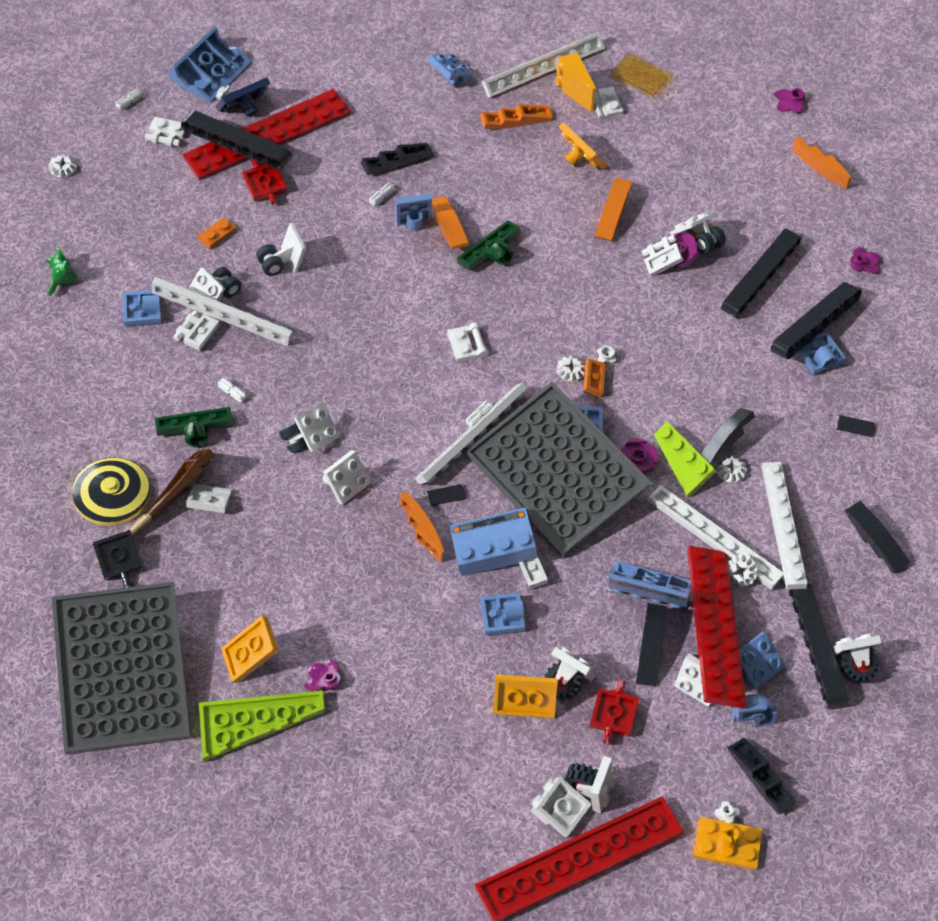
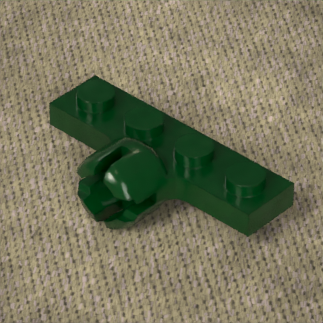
(492, 246)
(194, 424)

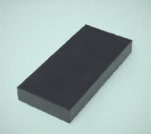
(855, 426)
(446, 495)

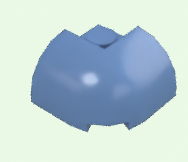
(758, 709)

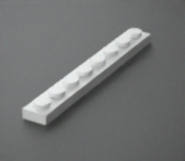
(540, 65)
(221, 311)
(466, 438)
(784, 526)
(712, 534)

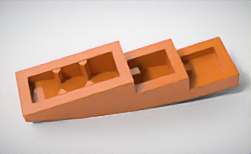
(509, 117)
(825, 165)
(613, 209)
(449, 223)
(424, 530)

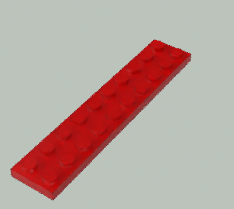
(276, 128)
(716, 627)
(578, 859)

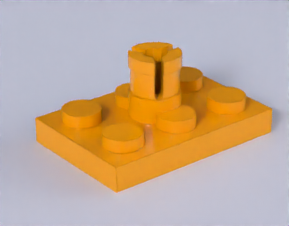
(580, 149)
(250, 649)
(525, 696)
(727, 843)

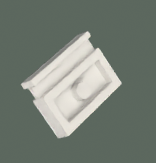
(607, 103)
(208, 498)

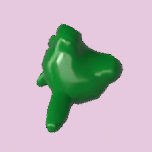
(61, 271)

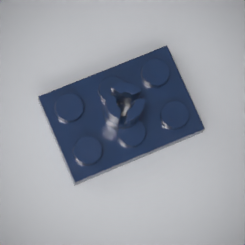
(244, 97)

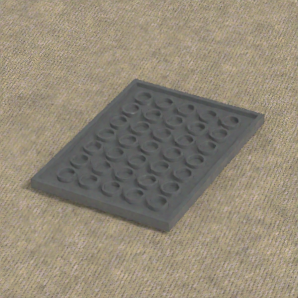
(558, 469)
(120, 668)

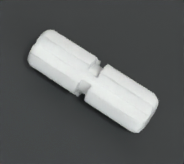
(126, 101)
(379, 196)
(235, 392)
(476, 415)

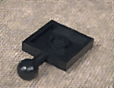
(118, 556)

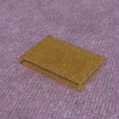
(640, 74)

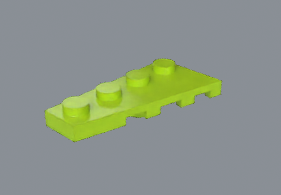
(684, 460)

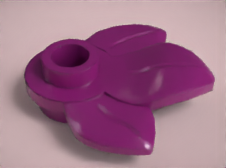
(790, 100)
(865, 260)
(321, 674)

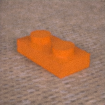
(216, 233)
(594, 377)

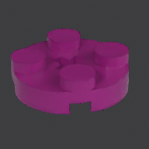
(690, 250)
(640, 447)

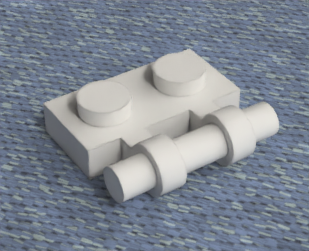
(168, 128)
(663, 259)
(201, 331)

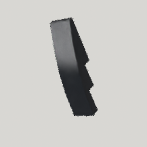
(398, 158)
(721, 443)
(877, 536)
(651, 644)
(761, 775)

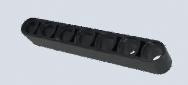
(236, 140)
(760, 272)
(816, 320)
(819, 645)

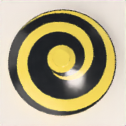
(111, 491)

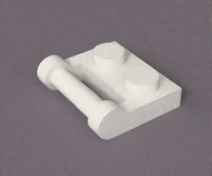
(461, 343)

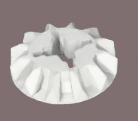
(67, 169)
(564, 371)
(724, 472)
(750, 573)

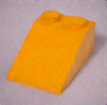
(575, 80)

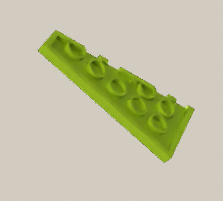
(238, 722)

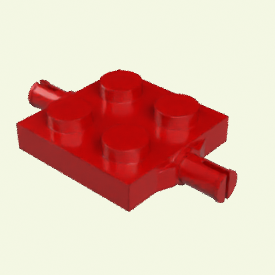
(264, 182)
(614, 712)

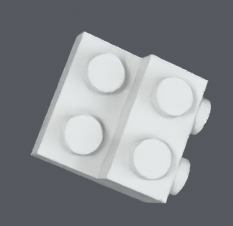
(560, 806)

